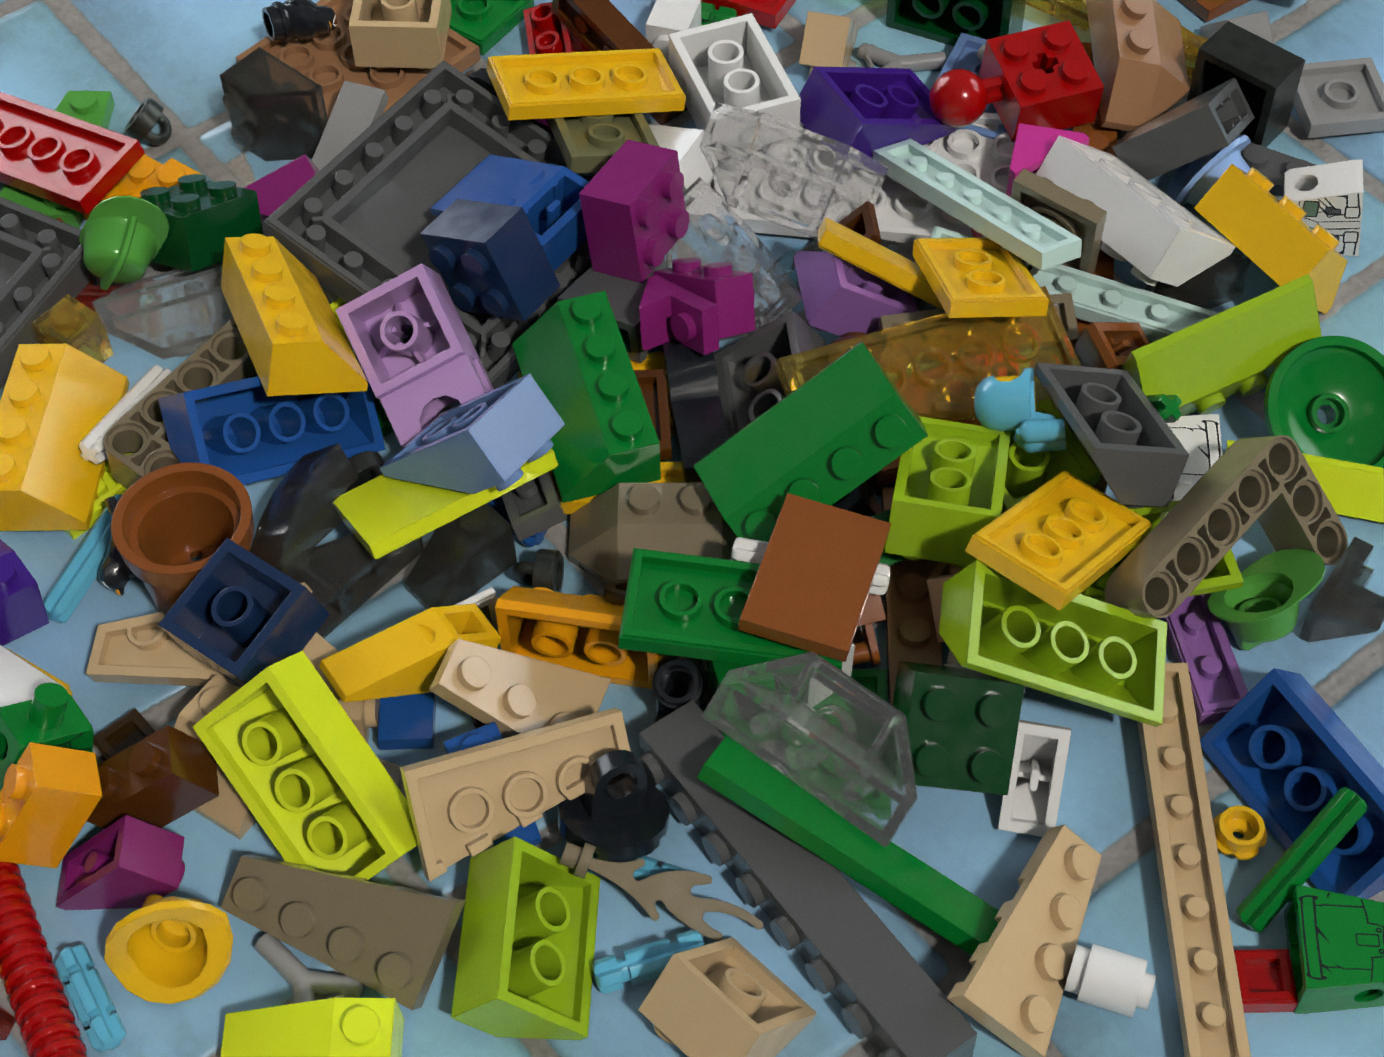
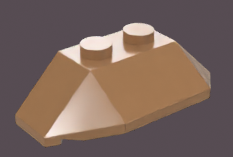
(1137, 59)

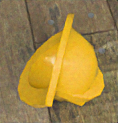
(170, 949)

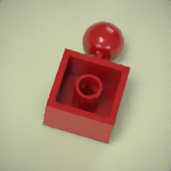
(1029, 78)

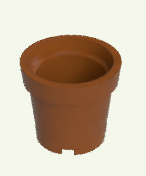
(177, 517)

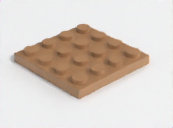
(330, 59)

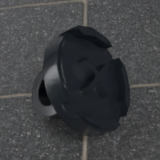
(617, 811)

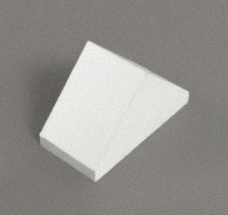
(1035, 779)

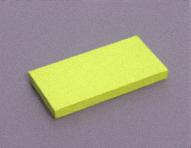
(397, 511)

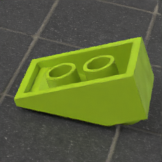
(947, 491)

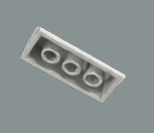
(1141, 220)

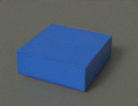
(407, 722)

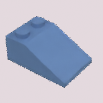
(481, 441)

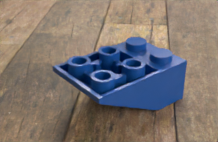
(543, 191)

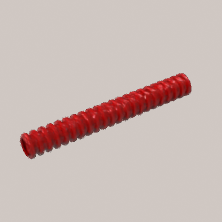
(31, 976)

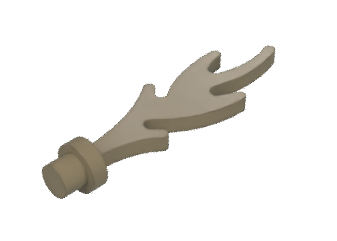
(668, 886)

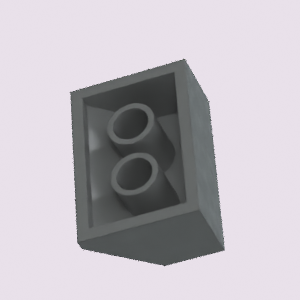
(748, 372)
(1117, 431)

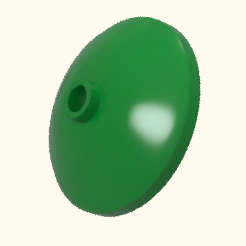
(1343, 381)

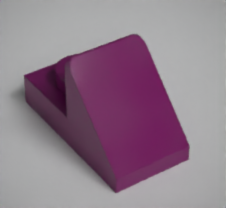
(678, 315)

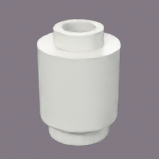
(1110, 979)

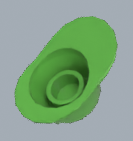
(122, 239)
(1269, 597)

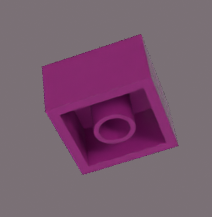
(634, 210)

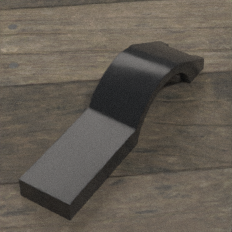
(694, 404)

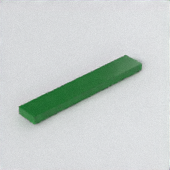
(883, 870)

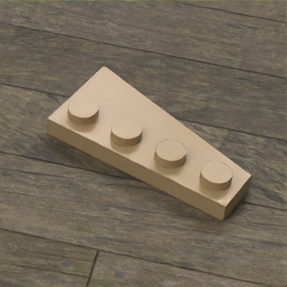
(143, 653)
(490, 789)
(1027, 960)

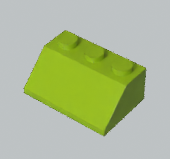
(526, 945)

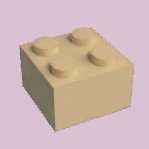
(399, 32)

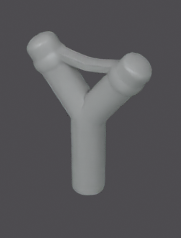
(887, 59)
(305, 981)

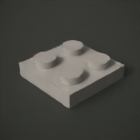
(1340, 98)

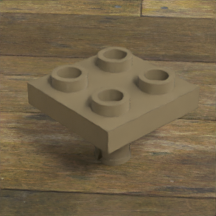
(1066, 210)

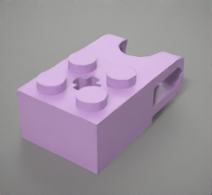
(428, 370)

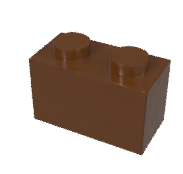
(156, 780)

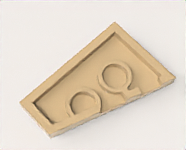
(515, 688)

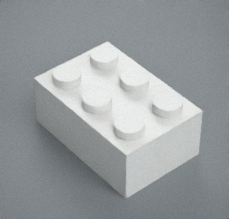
(731, 66)

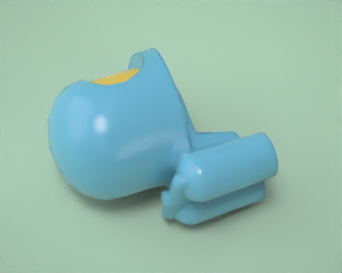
(1010, 405)

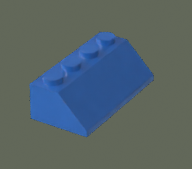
(264, 434)
(1289, 760)

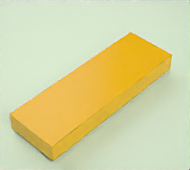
(875, 259)

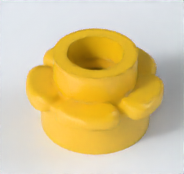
(1244, 821)

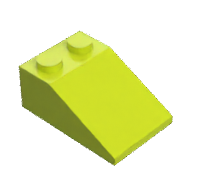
(317, 1029)

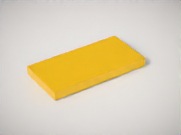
(585, 84)
(1059, 539)

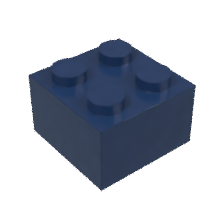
(490, 259)
(243, 615)

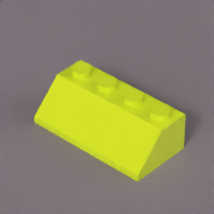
(308, 772)

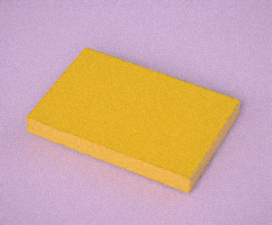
(978, 278)

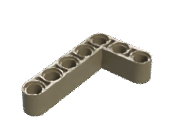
(142, 426)
(1248, 483)

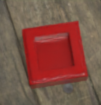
(1266, 980)

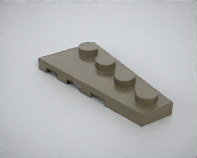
(356, 926)

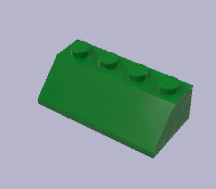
(591, 384)
(811, 444)

